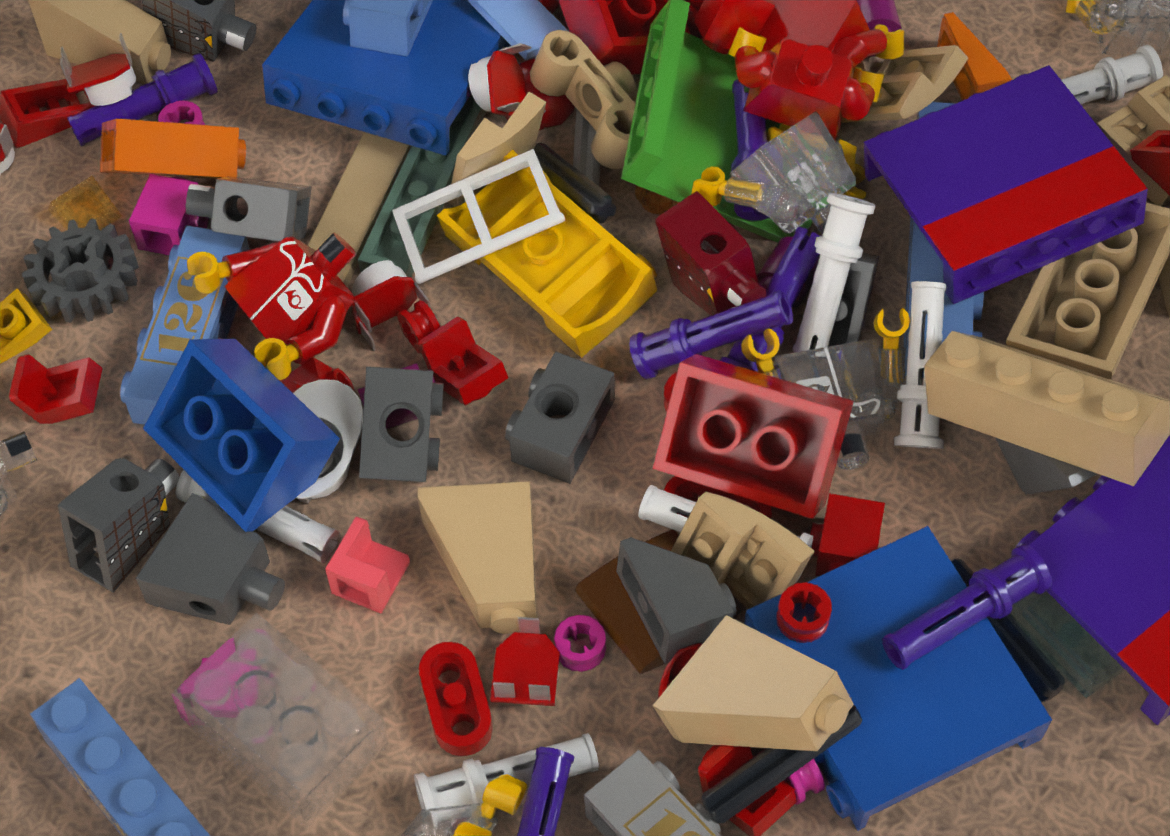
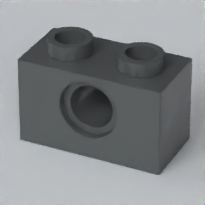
(568, 389)
(380, 453)

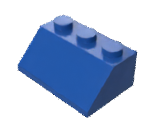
(239, 431)

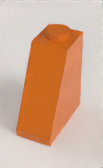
(171, 149)

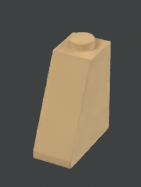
(93, 28)
(487, 547)
(753, 694)

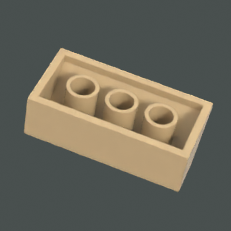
(1093, 298)
(1046, 406)

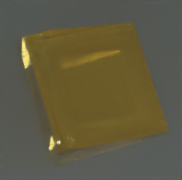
(84, 203)

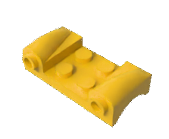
(568, 273)

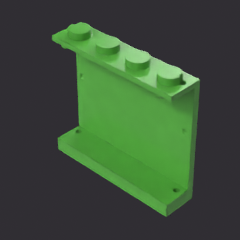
(686, 117)

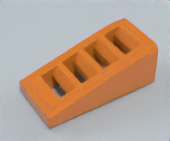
(981, 69)

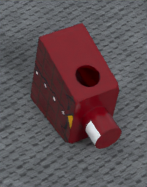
(720, 272)

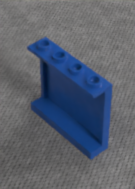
(380, 91)
(917, 720)

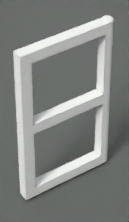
(466, 187)

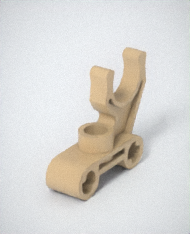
(599, 92)

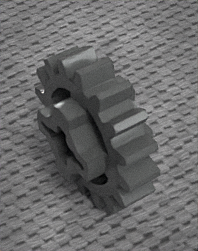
(80, 270)

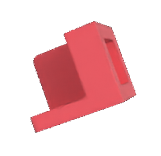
(365, 569)

